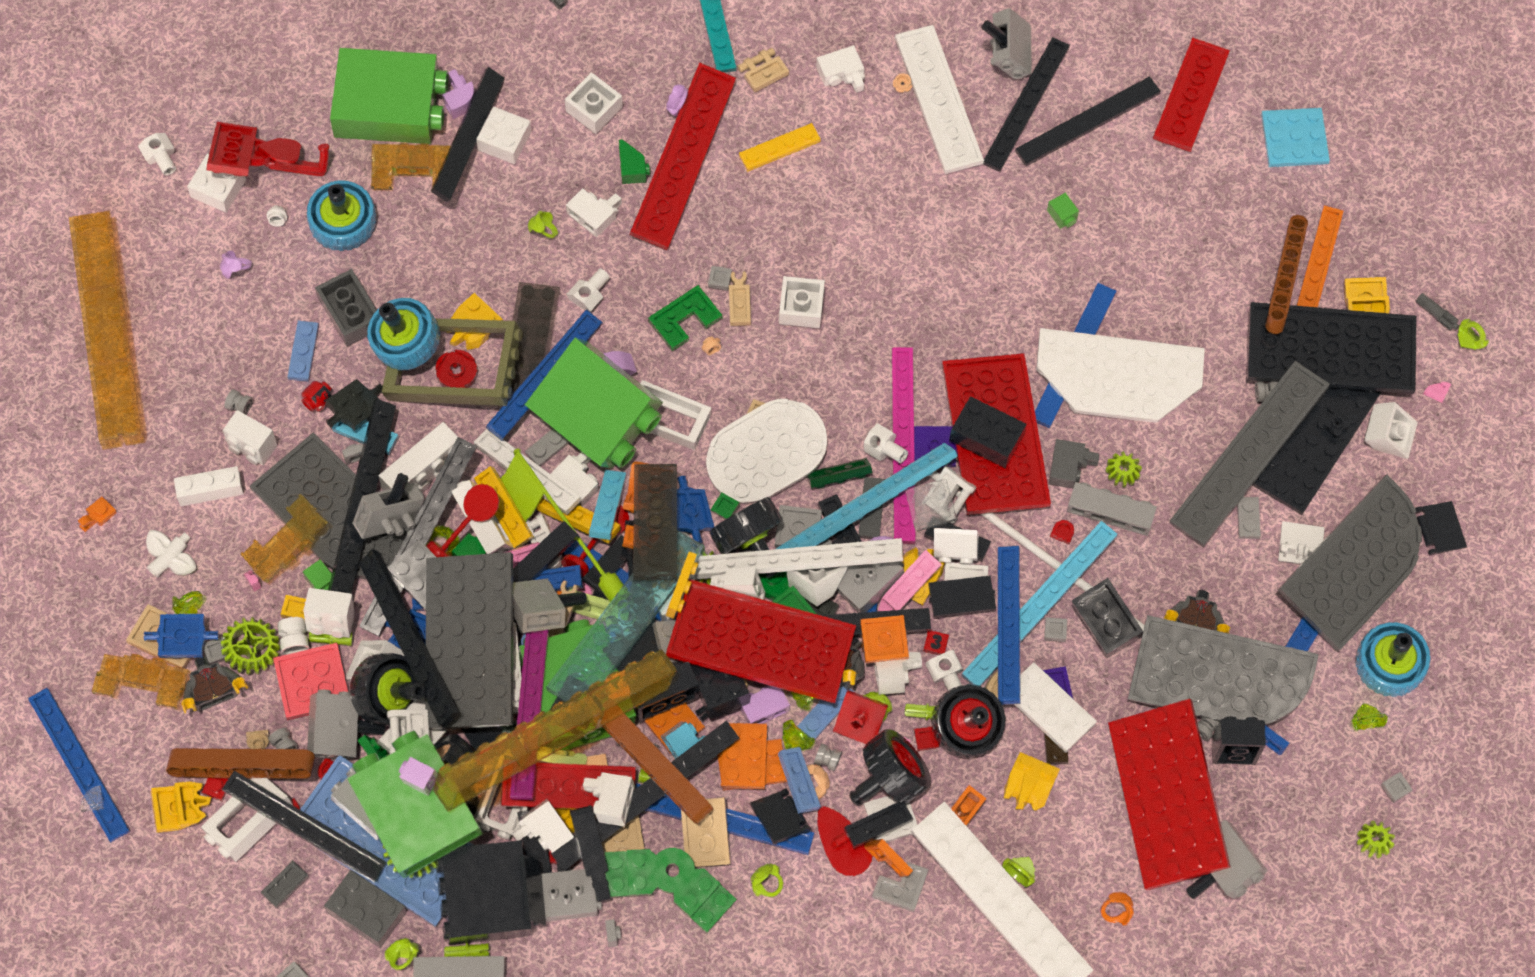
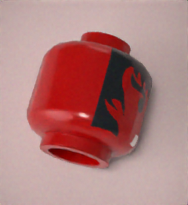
(315, 395)

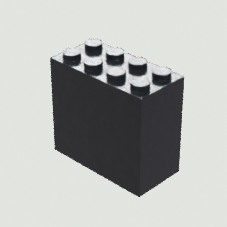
(482, 893)

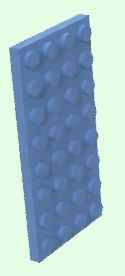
(416, 893)

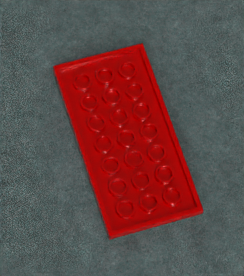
(1005, 386)
(761, 641)
(1169, 795)

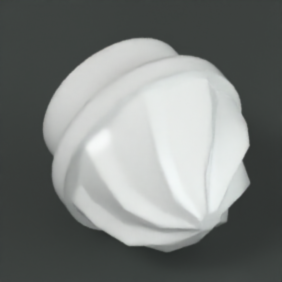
(276, 216)

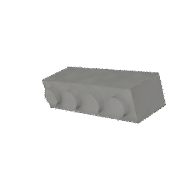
(1111, 508)
(459, 966)

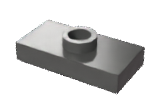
(284, 884)

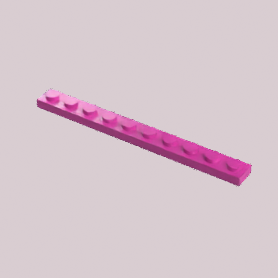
(904, 429)

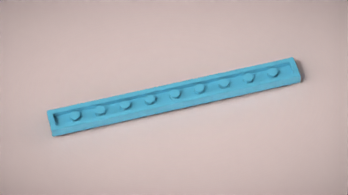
(873, 498)
(1045, 598)

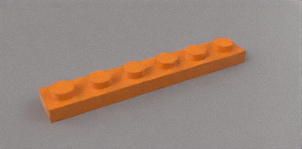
(1320, 257)

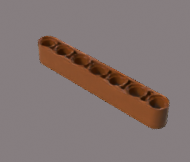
(1286, 274)
(247, 762)
(659, 768)

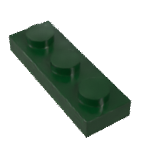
(839, 473)

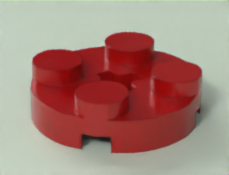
(453, 360)

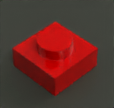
(213, 788)

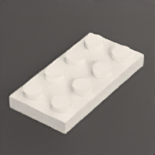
(1053, 709)

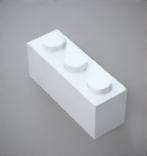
(208, 486)

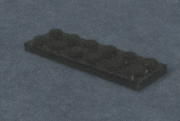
(536, 316)
(655, 522)

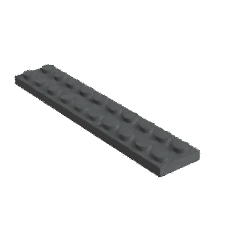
(1249, 453)

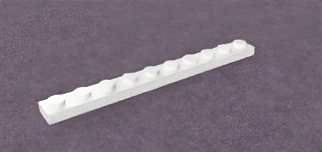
(802, 558)

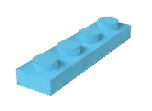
(607, 504)

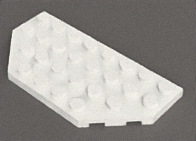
(1119, 374)

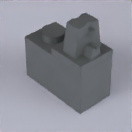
(1067, 462)

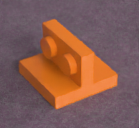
(884, 639)

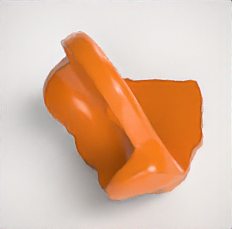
(1125, 916)

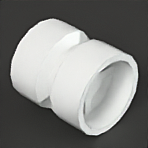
(292, 635)

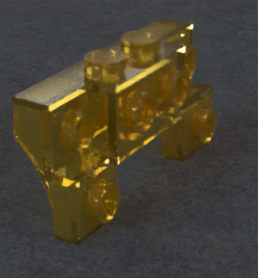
(405, 160)
(288, 542)
(142, 674)

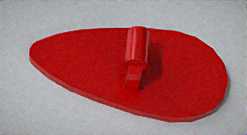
(837, 845)

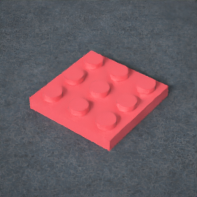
(306, 673)

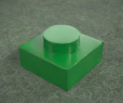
(725, 506)

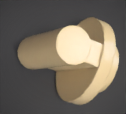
(257, 739)

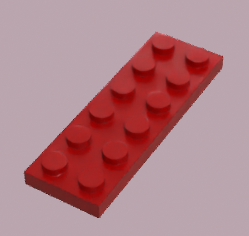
(1191, 94)
(563, 785)

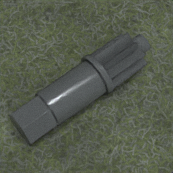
(1438, 312)

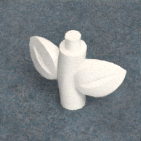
(169, 554)

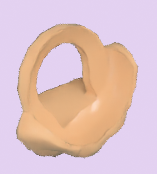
(821, 778)

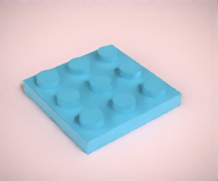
(1295, 137)

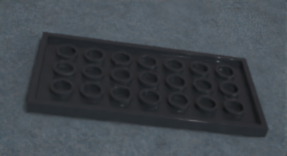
(1337, 345)
(1313, 450)

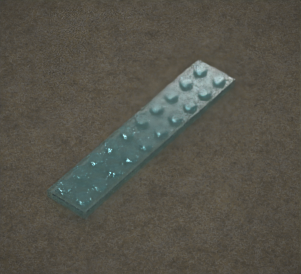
(618, 628)

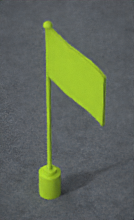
(527, 493)

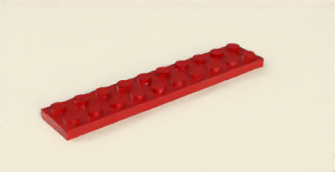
(682, 156)

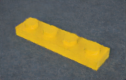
(779, 147)
(507, 513)
(578, 517)

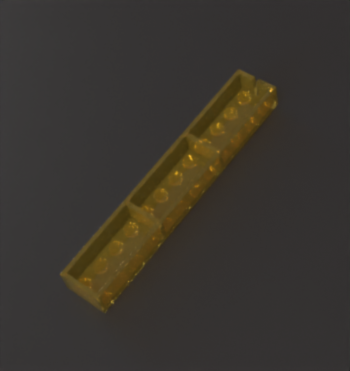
(106, 330)
(553, 729)

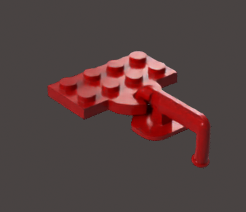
(237, 148)

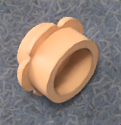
(902, 78)
(709, 343)

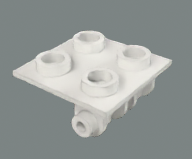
(1298, 541)

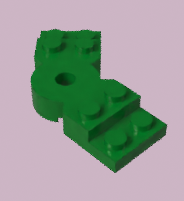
(693, 889)

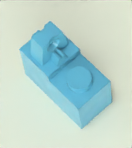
(680, 738)

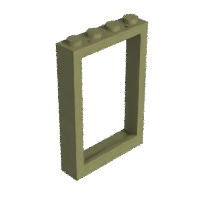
(473, 396)

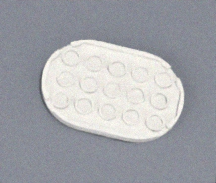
(766, 450)

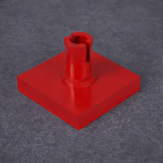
(860, 717)

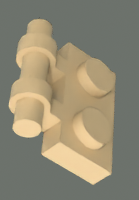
(765, 74)

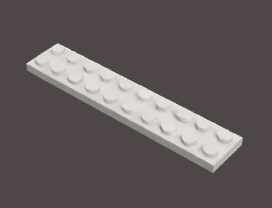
(998, 896)

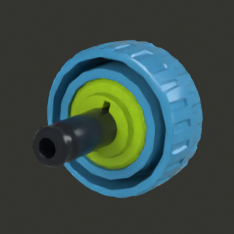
(341, 215)
(403, 333)
(1393, 659)

